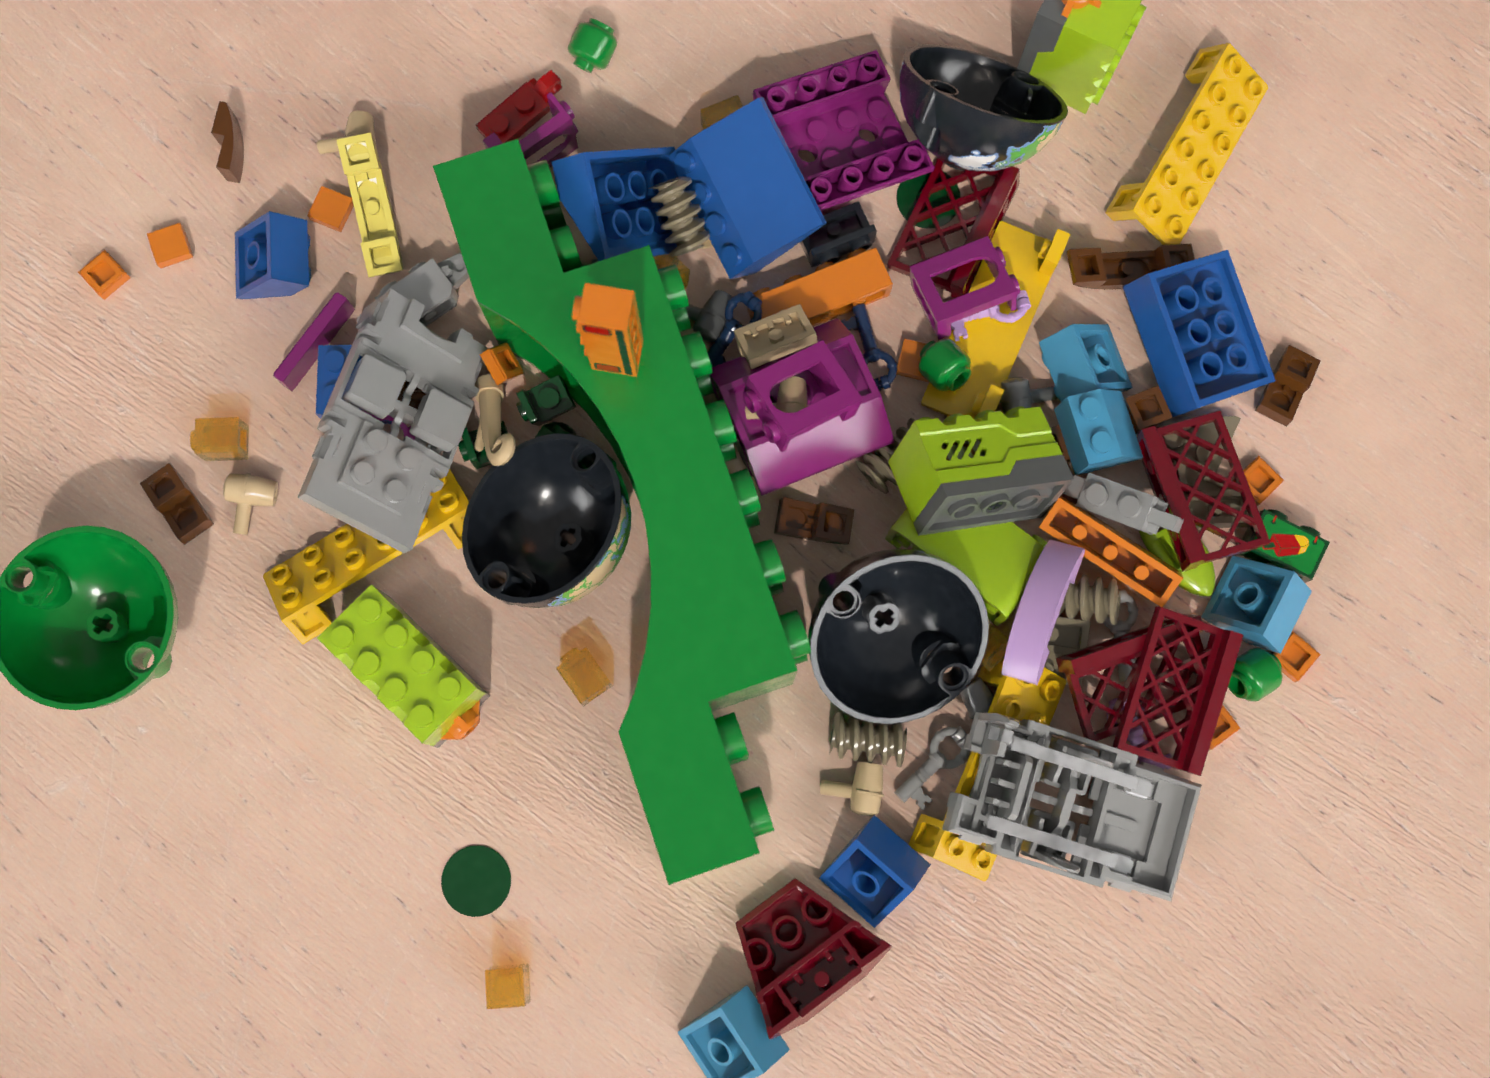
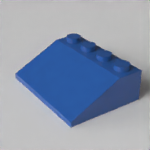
(748, 189)
(612, 199)
(1198, 332)

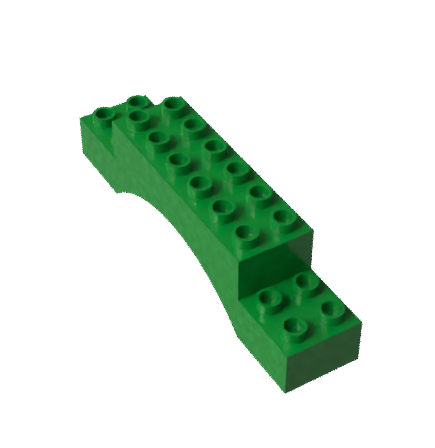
(712, 589)

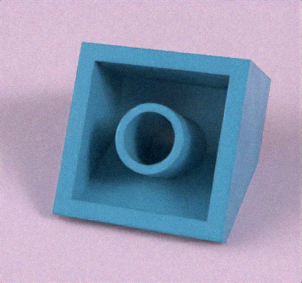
(1084, 360)
(1097, 430)
(1258, 602)
(733, 1038)

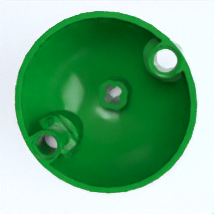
(59, 642)

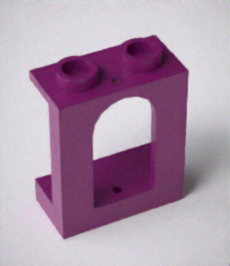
(558, 125)
(941, 314)
(780, 427)

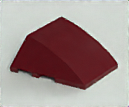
(803, 955)

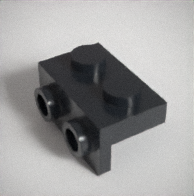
(843, 233)

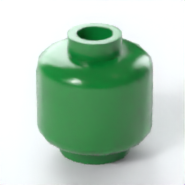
(592, 45)
(944, 365)
(1255, 675)

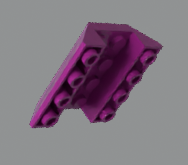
(824, 116)
(821, 446)

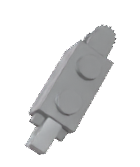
(432, 286)
(1122, 504)

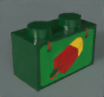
(1290, 546)

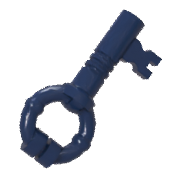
(727, 335)
(872, 353)

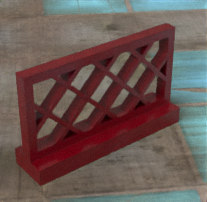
(984, 224)
(1167, 487)
(1108, 655)
(1203, 705)

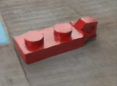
(521, 109)

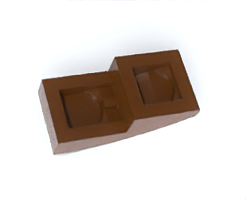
(229, 136)
(1293, 378)
(176, 503)
(814, 521)

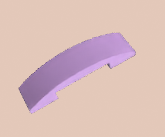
(1039, 610)

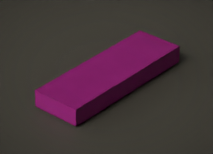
(320, 332)

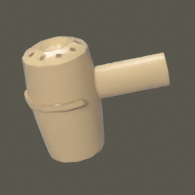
(358, 123)
(791, 397)
(248, 492)
(864, 791)

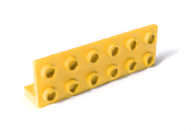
(1196, 148)
(994, 343)
(348, 556)
(1012, 699)

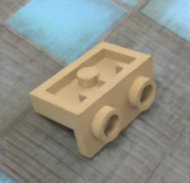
(775, 336)

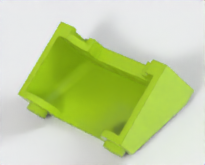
(991, 556)

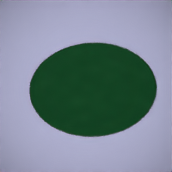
(910, 191)
(476, 881)

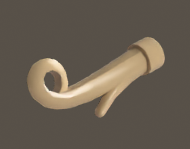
(498, 447)

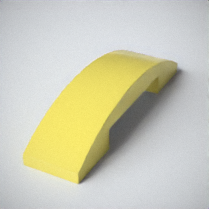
(371, 204)

